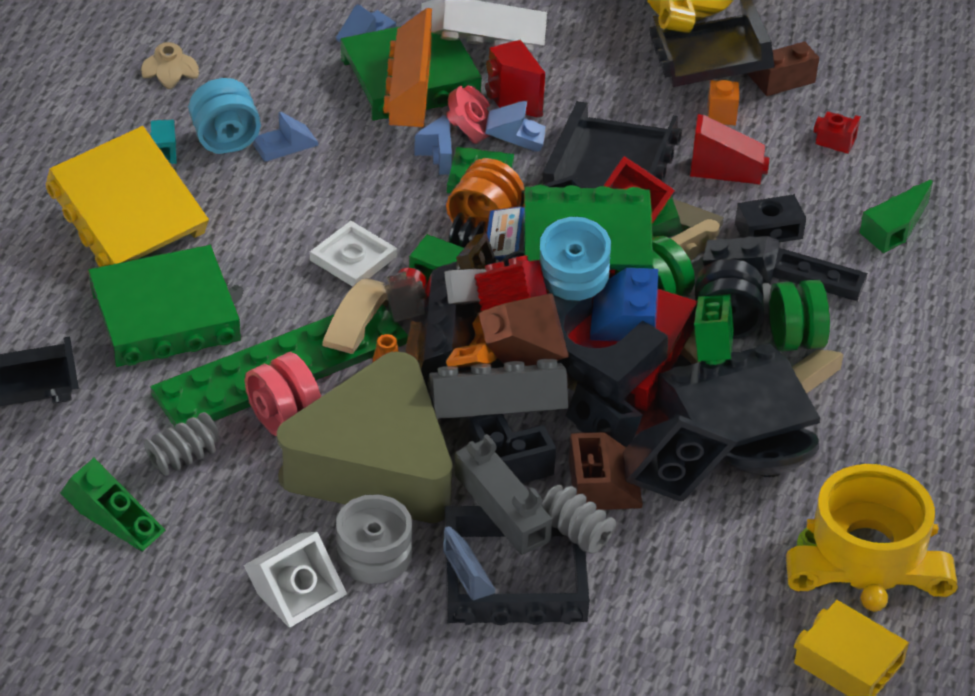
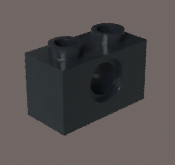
(771, 217)

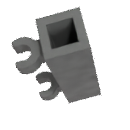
(503, 496)

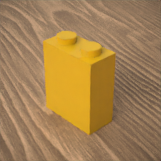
(850, 651)

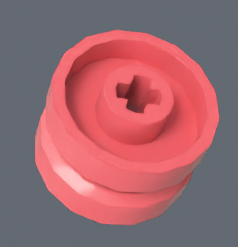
(280, 390)

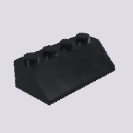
(444, 325)

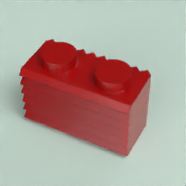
(510, 283)

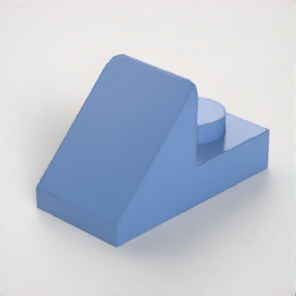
(363, 21)
(511, 126)
(288, 139)
(436, 141)

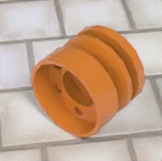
(485, 188)

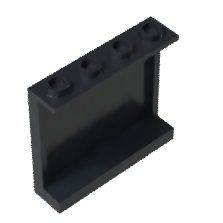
(714, 48)
(596, 146)

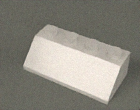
(487, 22)

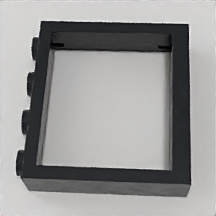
(511, 608)

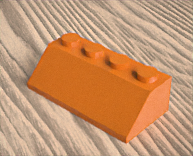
(409, 72)

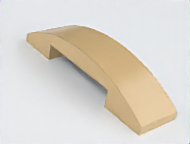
(353, 315)

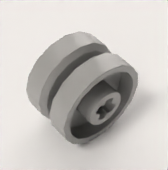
(373, 538)

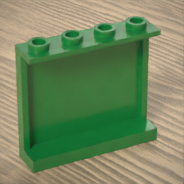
(369, 60)
(165, 305)

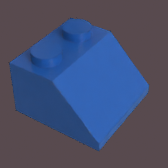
(624, 304)

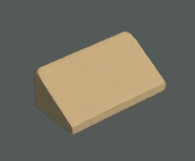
(817, 367)

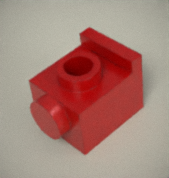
(836, 131)

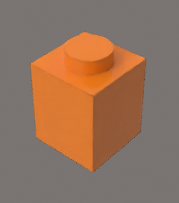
(723, 101)

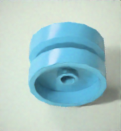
(224, 115)
(575, 258)

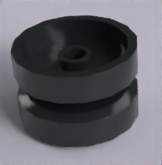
(745, 290)

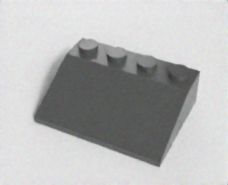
(498, 390)

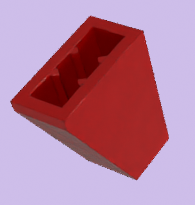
(726, 154)

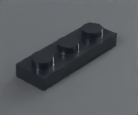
(835, 278)

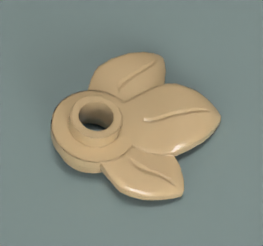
(169, 67)

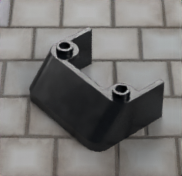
(38, 374)

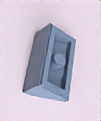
(466, 565)

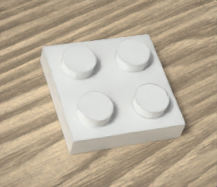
(353, 253)

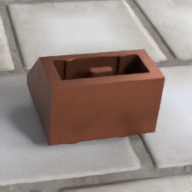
(599, 472)

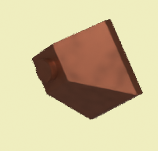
(525, 330)

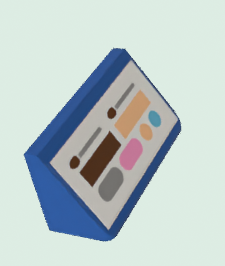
(505, 231)

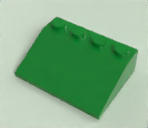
(621, 212)

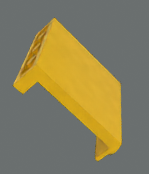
(125, 199)

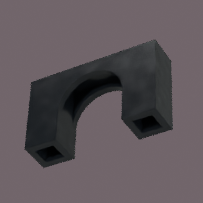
(611, 369)

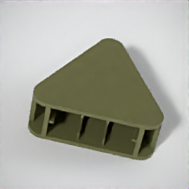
(371, 439)

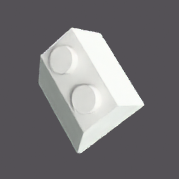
(296, 578)

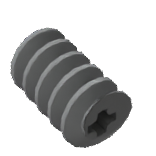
(181, 442)
(578, 518)

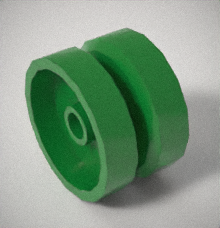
(673, 266)
(799, 315)

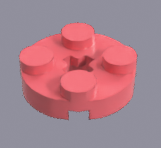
(469, 112)

